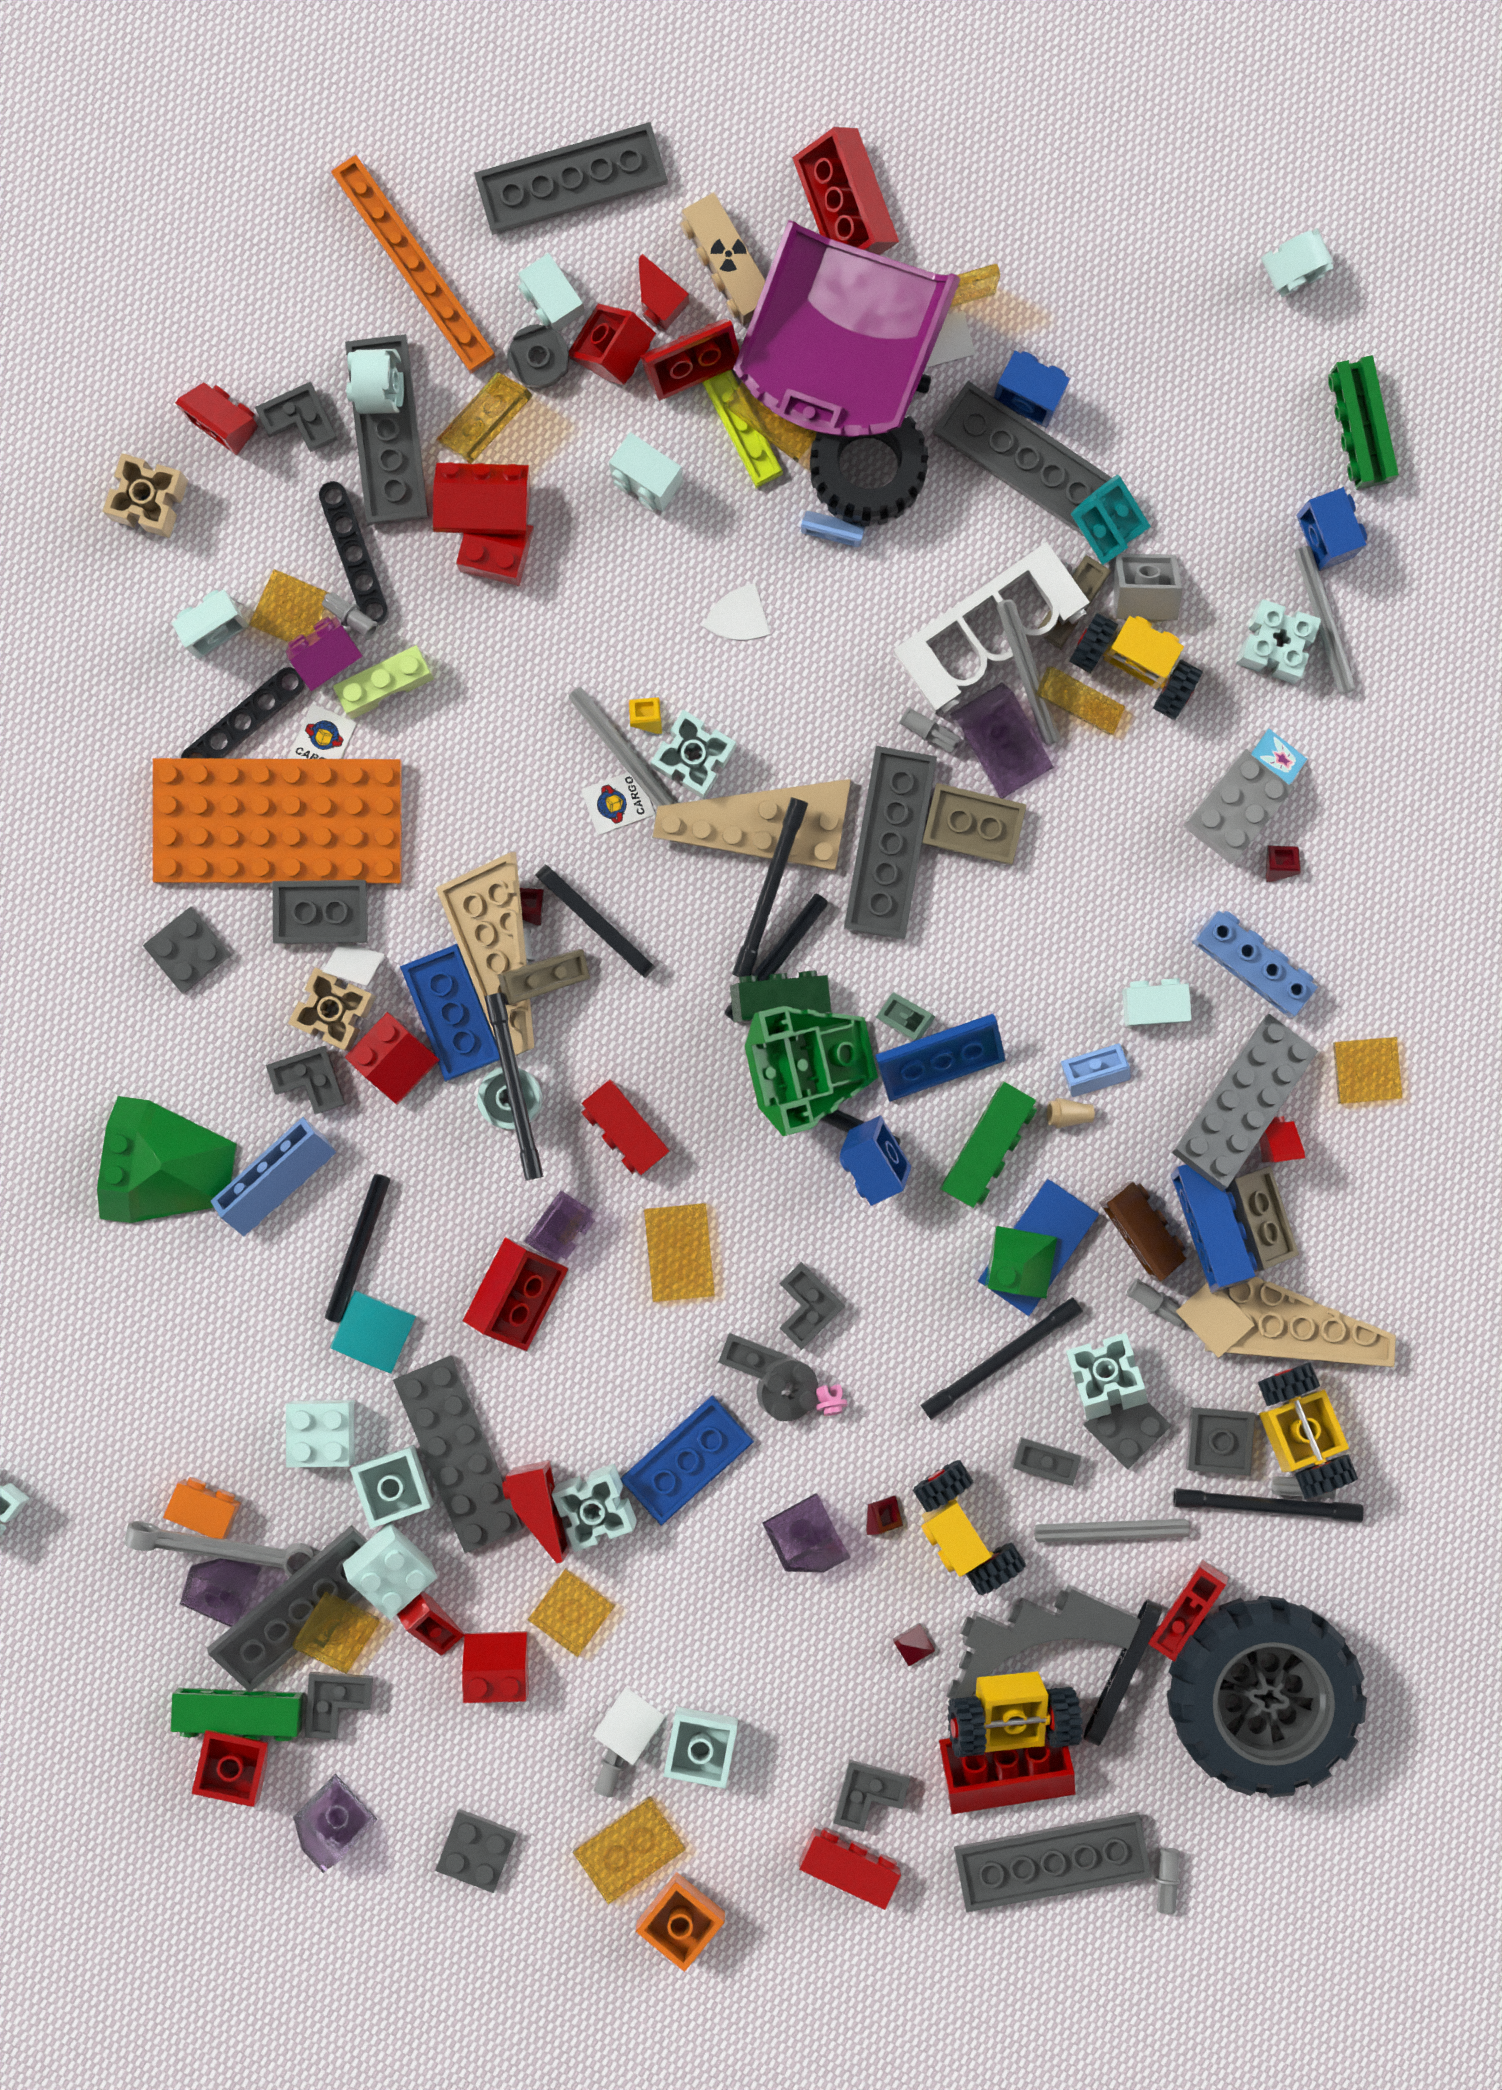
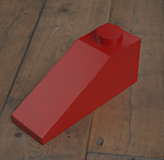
(1188, 1610)

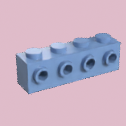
(1254, 963)
(273, 1176)

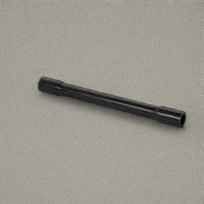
(791, 824)
(499, 1020)
(1056, 1319)
(1336, 1511)

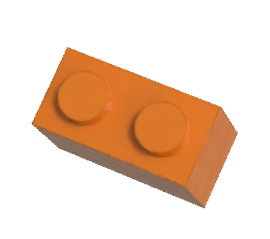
(202, 1508)

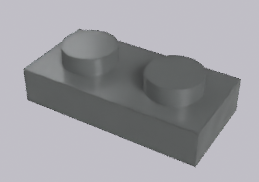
(748, 1355)
(1046, 1461)

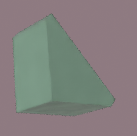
(905, 1017)

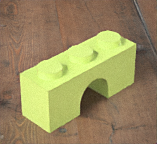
(369, 687)

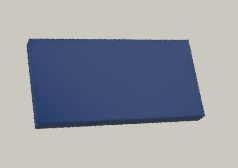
(451, 1012)
(941, 1057)
(1052, 1214)
(686, 1460)

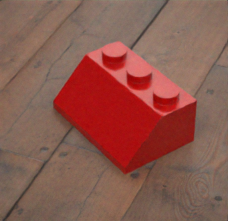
(691, 359)
(481, 498)
(515, 1294)

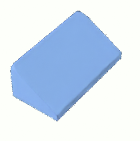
(832, 529)
(1096, 1070)

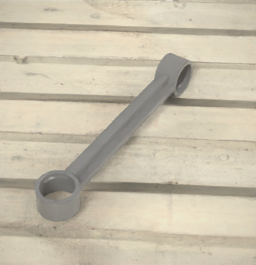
(147, 1537)

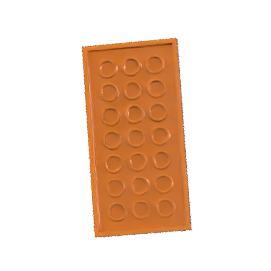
(277, 820)

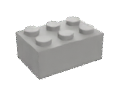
(1238, 807)

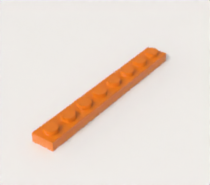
(413, 264)

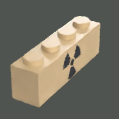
(725, 255)

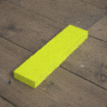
(749, 444)

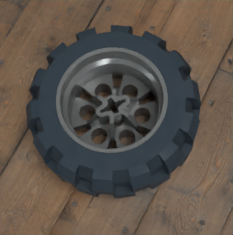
(1312, 1737)

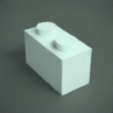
(550, 292)
(1156, 1004)

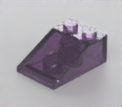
(1002, 740)

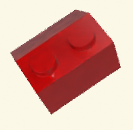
(612, 343)
(218, 417)
(495, 555)
(392, 1058)
(495, 1667)
(231, 1768)

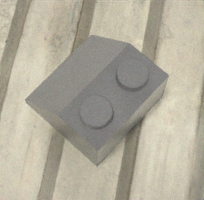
(1147, 586)

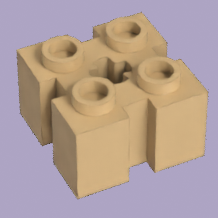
(139, 479)
(326, 991)

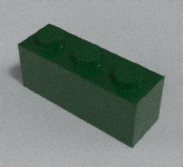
(799, 993)

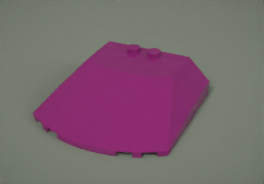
(841, 335)

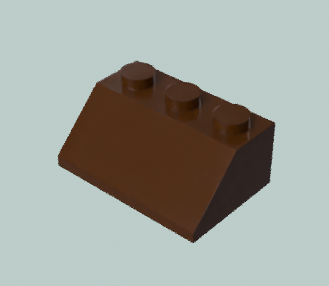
(1144, 1230)

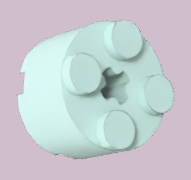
(1298, 260)
(375, 381)
(493, 1091)

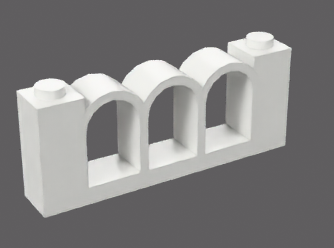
(1049, 578)

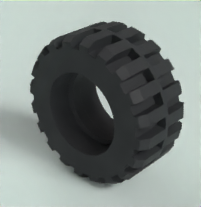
(876, 503)

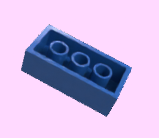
(1214, 1230)

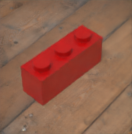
(624, 1128)
(850, 1867)

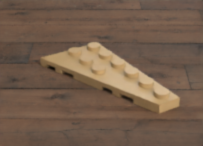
(753, 823)
(490, 934)
(1304, 1330)

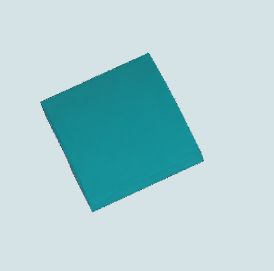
(1110, 519)
(372, 1331)

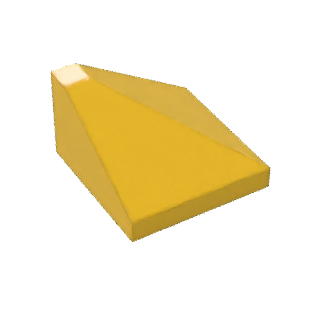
(646, 714)

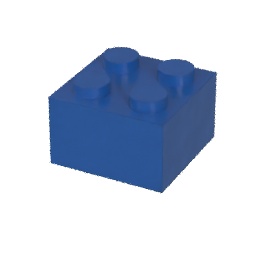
(1031, 388)
(1332, 528)
(875, 1161)

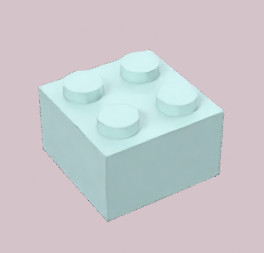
(645, 472)
(320, 1433)
(392, 1486)
(389, 1570)
(700, 1747)

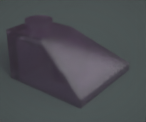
(806, 1537)
(220, 1589)
(331, 1823)

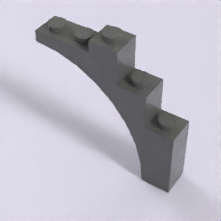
(1030, 1625)

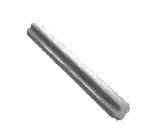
(1327, 625)
(1027, 670)
(619, 748)
(1112, 1530)

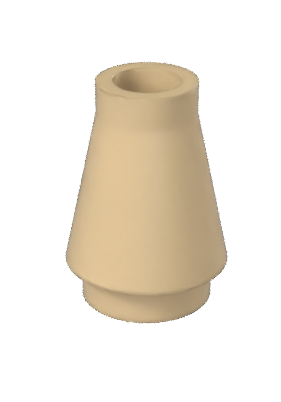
(1067, 1113)

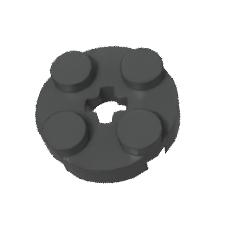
(553, 365)
(799, 1401)

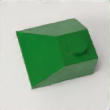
(1020, 1262)

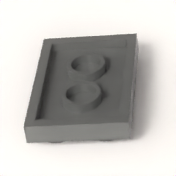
(320, 912)

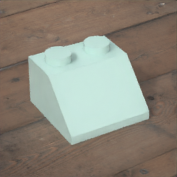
(209, 623)

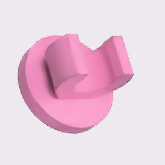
(832, 1403)

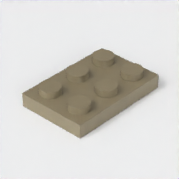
(974, 824)
(1263, 1218)

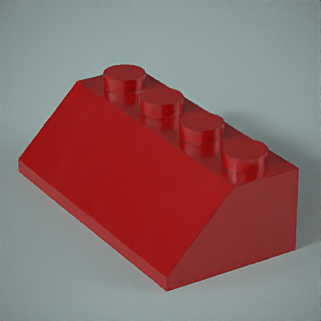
(845, 191)
(1006, 1776)

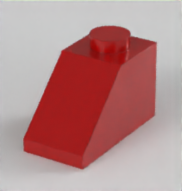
(660, 295)
(1281, 1142)
(430, 1623)

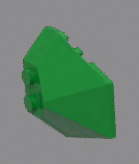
(806, 1064)
(159, 1163)

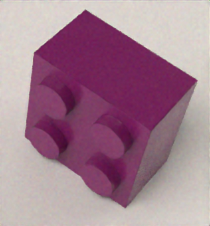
(322, 652)

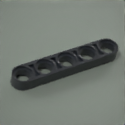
(353, 538)
(250, 707)
(595, 921)
(1122, 1674)

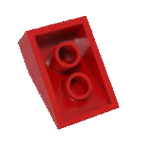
(531, 1498)

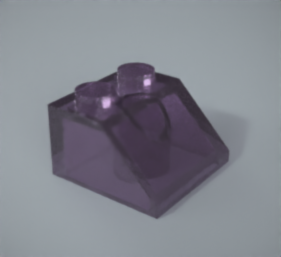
(560, 1226)

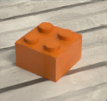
(680, 1921)

